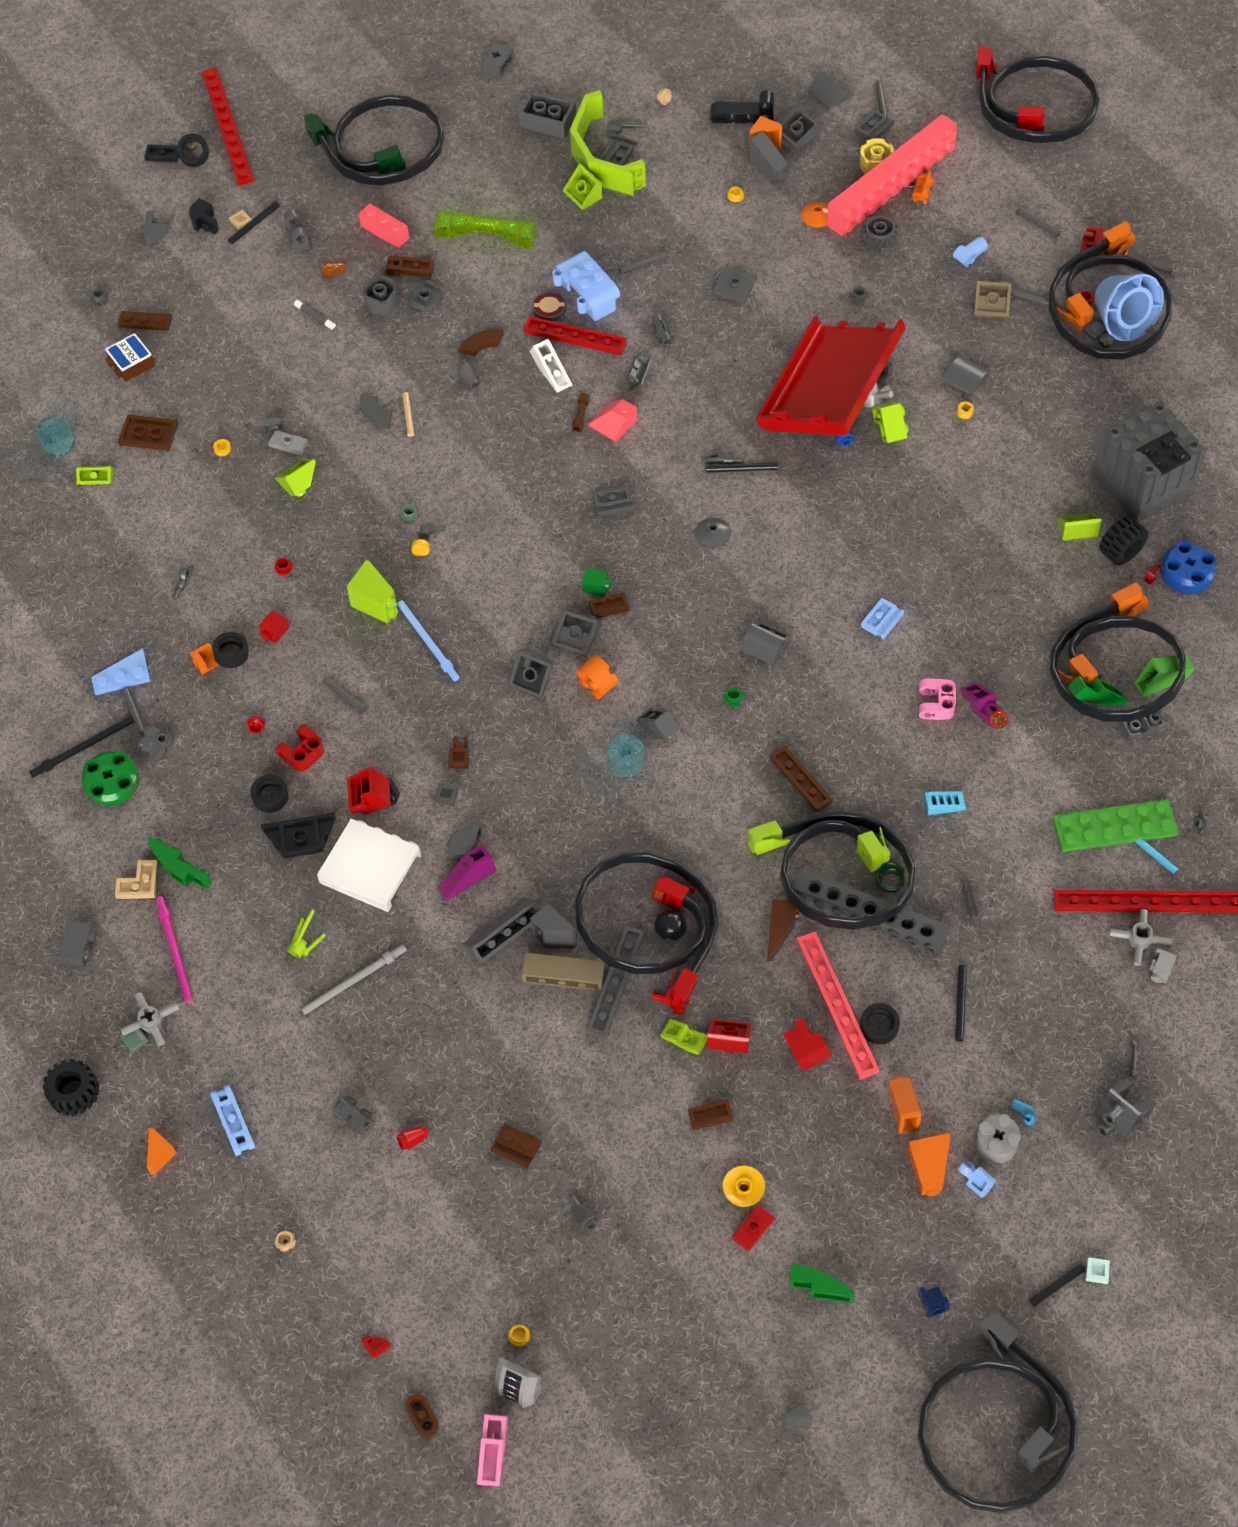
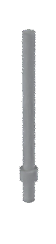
(387, 958)

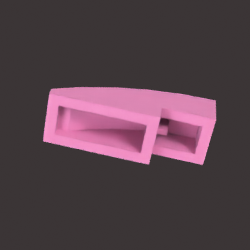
(492, 1449)

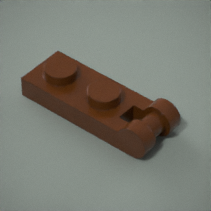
(409, 266)

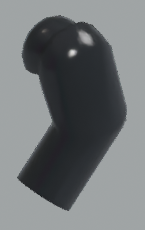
(394, 793)

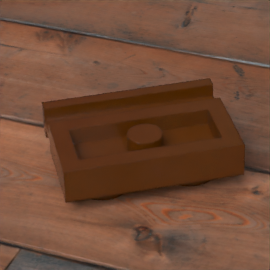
(516, 1145)

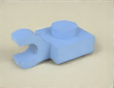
(978, 1178)

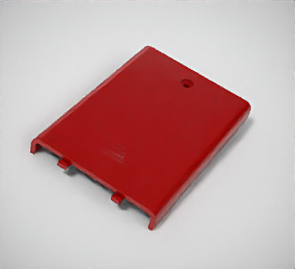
(828, 378)

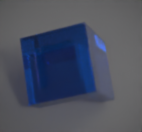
(933, 1301)

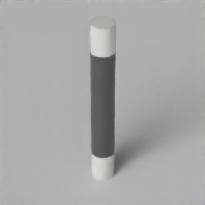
(314, 314)

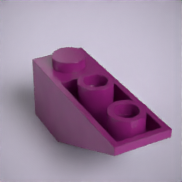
(467, 872)

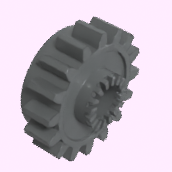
(879, 231)

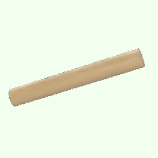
(408, 415)

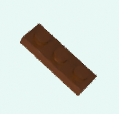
(145, 320)

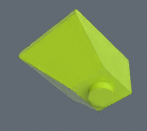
(298, 477)

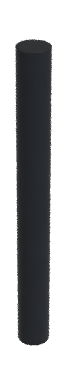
(253, 223)
(741, 467)
(961, 992)

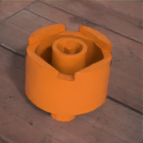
(596, 676)

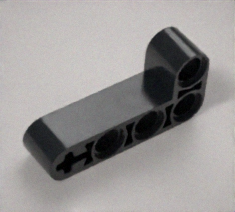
(743, 111)

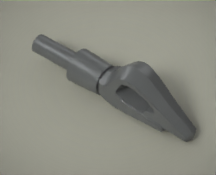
(718, 458)
(184, 576)

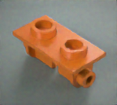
(923, 186)

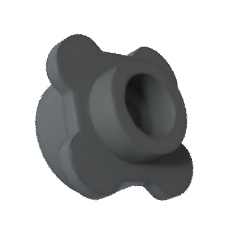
(859, 294)
(99, 295)
(1202, 822)

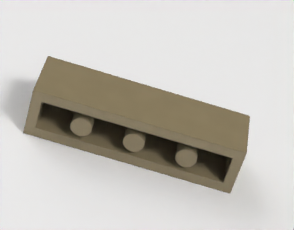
(563, 971)

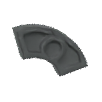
(373, 411)

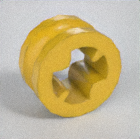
(965, 414)

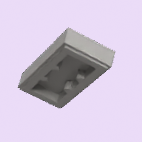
(288, 442)

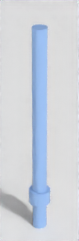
(445, 664)

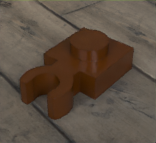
(459, 755)

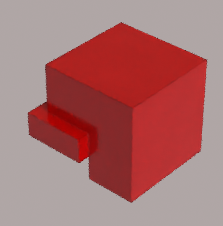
(368, 791)
(806, 1048)

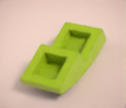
(682, 1036)

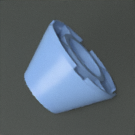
(1129, 304)

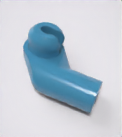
(1027, 1111)

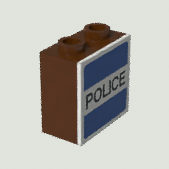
(129, 357)

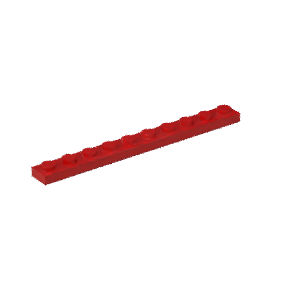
(227, 127)
(1150, 900)

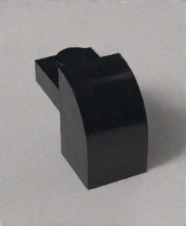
(201, 216)

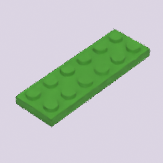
(1115, 825)

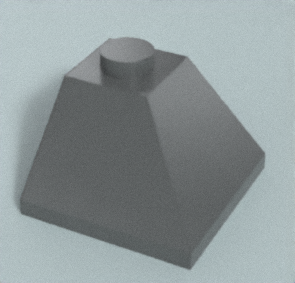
(531, 672)

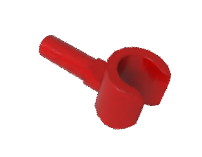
(1149, 575)

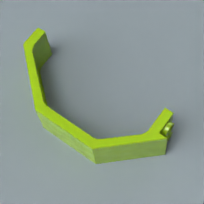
(612, 176)

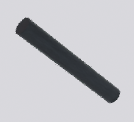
(1055, 1286)

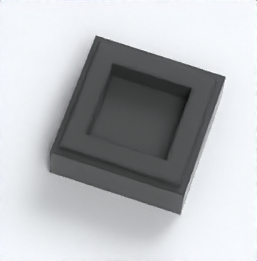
(446, 794)

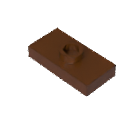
(609, 605)
(710, 1114)

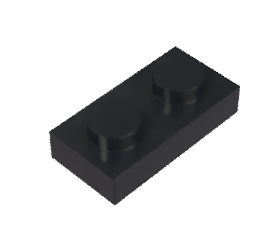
(161, 153)

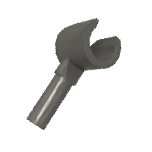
(425, 530)

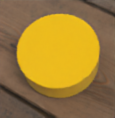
(222, 447)
(420, 547)

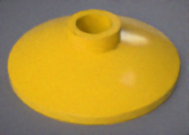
(746, 1177)

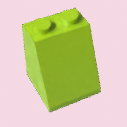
(372, 594)

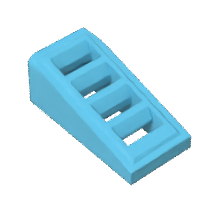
(938, 808)

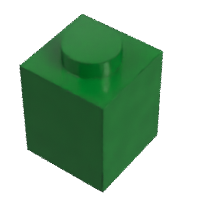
(595, 582)

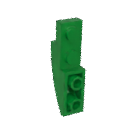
(174, 864)

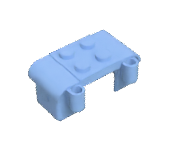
(590, 282)

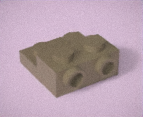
(992, 299)

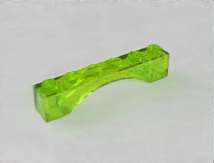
(455, 224)

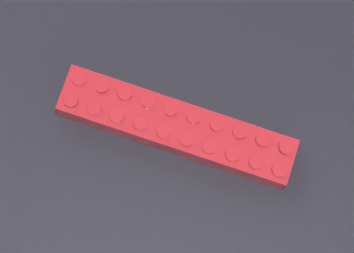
(891, 175)

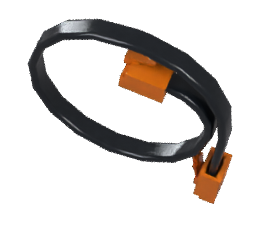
(1079, 310)
(1126, 605)

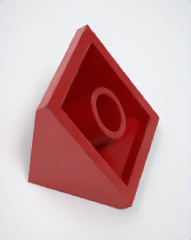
(729, 1036)

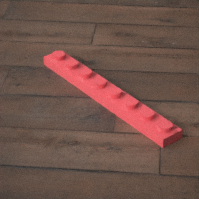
(837, 1005)

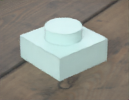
(1097, 1270)

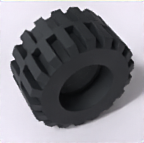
(1123, 540)
(77, 1100)

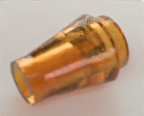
(331, 269)

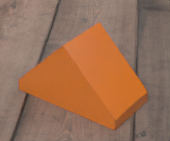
(159, 1151)

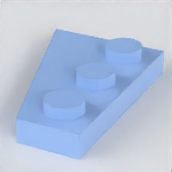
(123, 674)

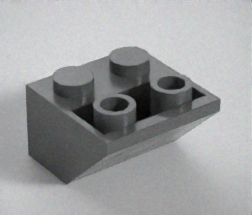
(552, 929)

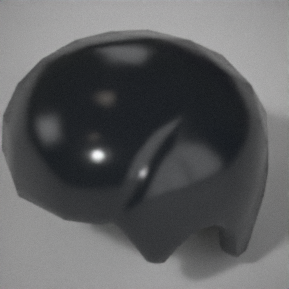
(670, 925)

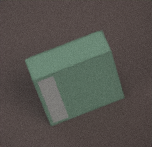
(134, 1040)

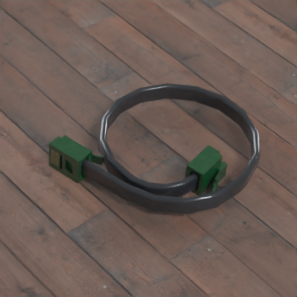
(387, 161)

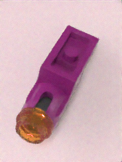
(985, 706)

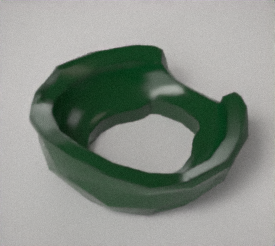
(888, 868)

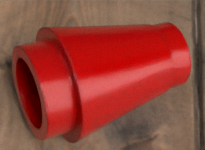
(409, 1138)

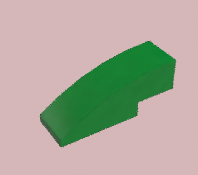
(1097, 692)
(821, 1284)

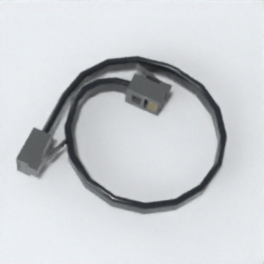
(1005, 1337)

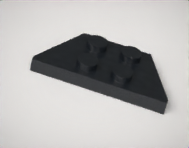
(300, 835)

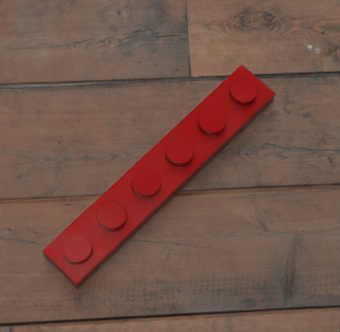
(575, 335)

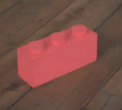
(384, 225)

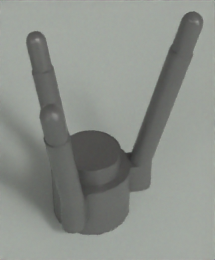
(615, 127)

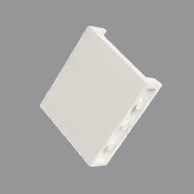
(368, 864)

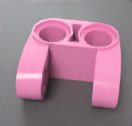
(936, 687)

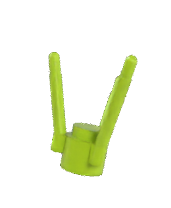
(298, 945)

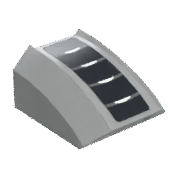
(517, 1383)

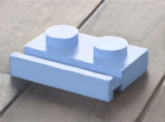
(882, 618)

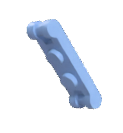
(232, 1120)

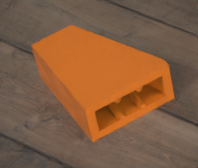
(904, 1105)
(929, 1162)

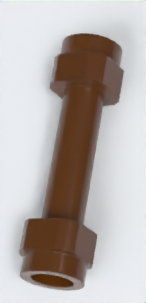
(578, 423)

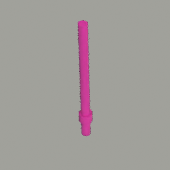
(165, 916)

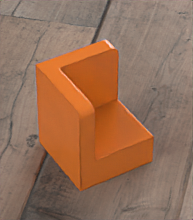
(204, 658)

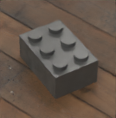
(547, 114)

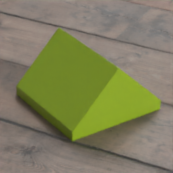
(583, 187)
(1079, 526)

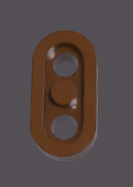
(423, 1416)

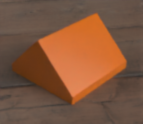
(771, 129)

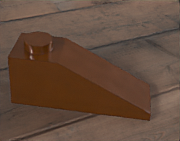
(781, 924)

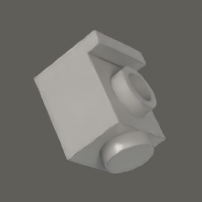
(1162, 966)

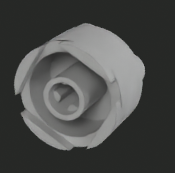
(988, 1136)

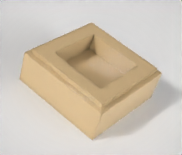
(240, 219)

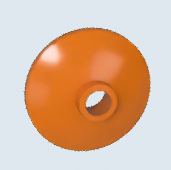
(815, 214)

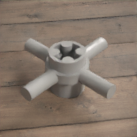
(877, 394)
(1143, 942)
(146, 1013)

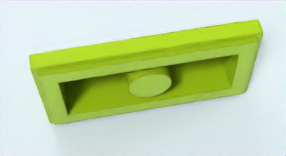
(94, 475)

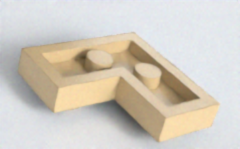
(143, 885)

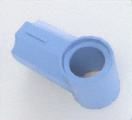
(968, 253)

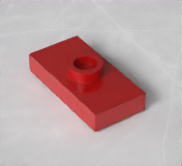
(753, 1228)

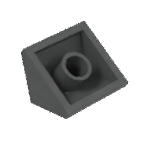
(829, 90)

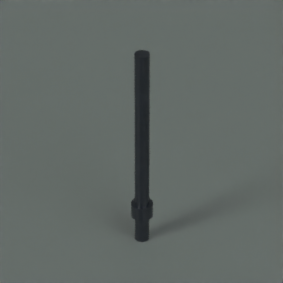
(48, 765)

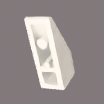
(550, 365)

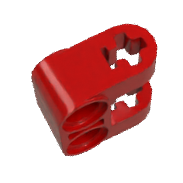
(302, 751)

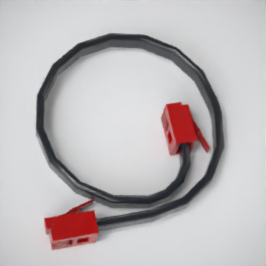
(1028, 119)
(673, 896)

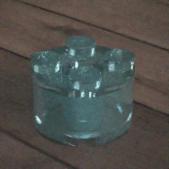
(55, 436)
(625, 755)

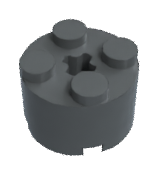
(380, 295)

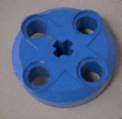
(1188, 568)

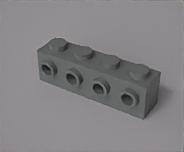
(501, 931)

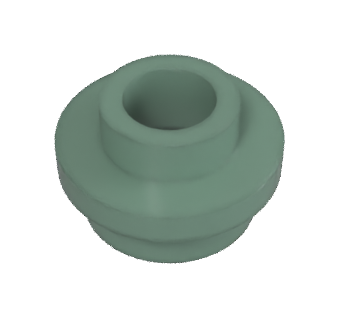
(409, 509)

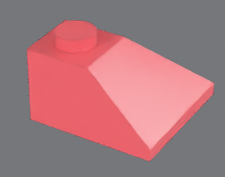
(614, 419)

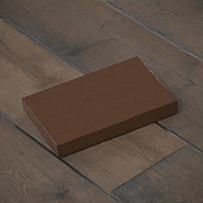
(148, 432)

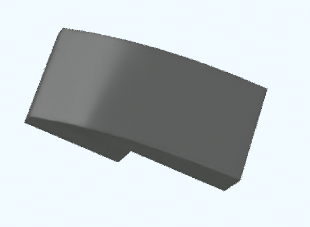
(1143, 726)

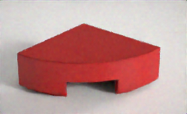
(375, 1345)

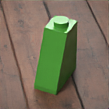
(1160, 674)

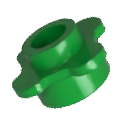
(733, 692)

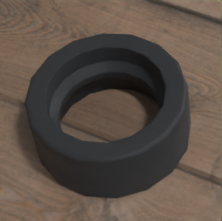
(193, 138)
(234, 660)
(269, 806)
(879, 1038)

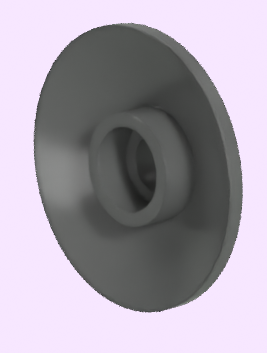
(712, 538)

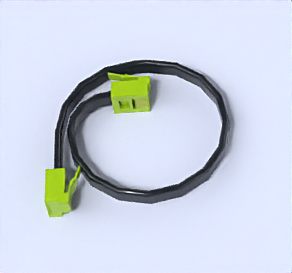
(871, 851)

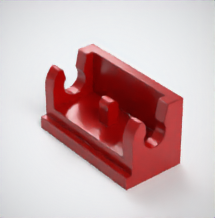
(1091, 239)

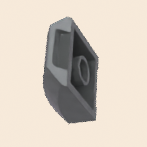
(798, 129)

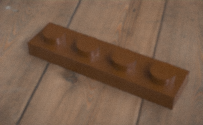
(800, 779)

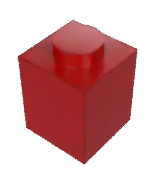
(273, 627)

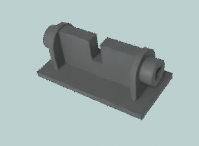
(638, 371)
(360, 1117)

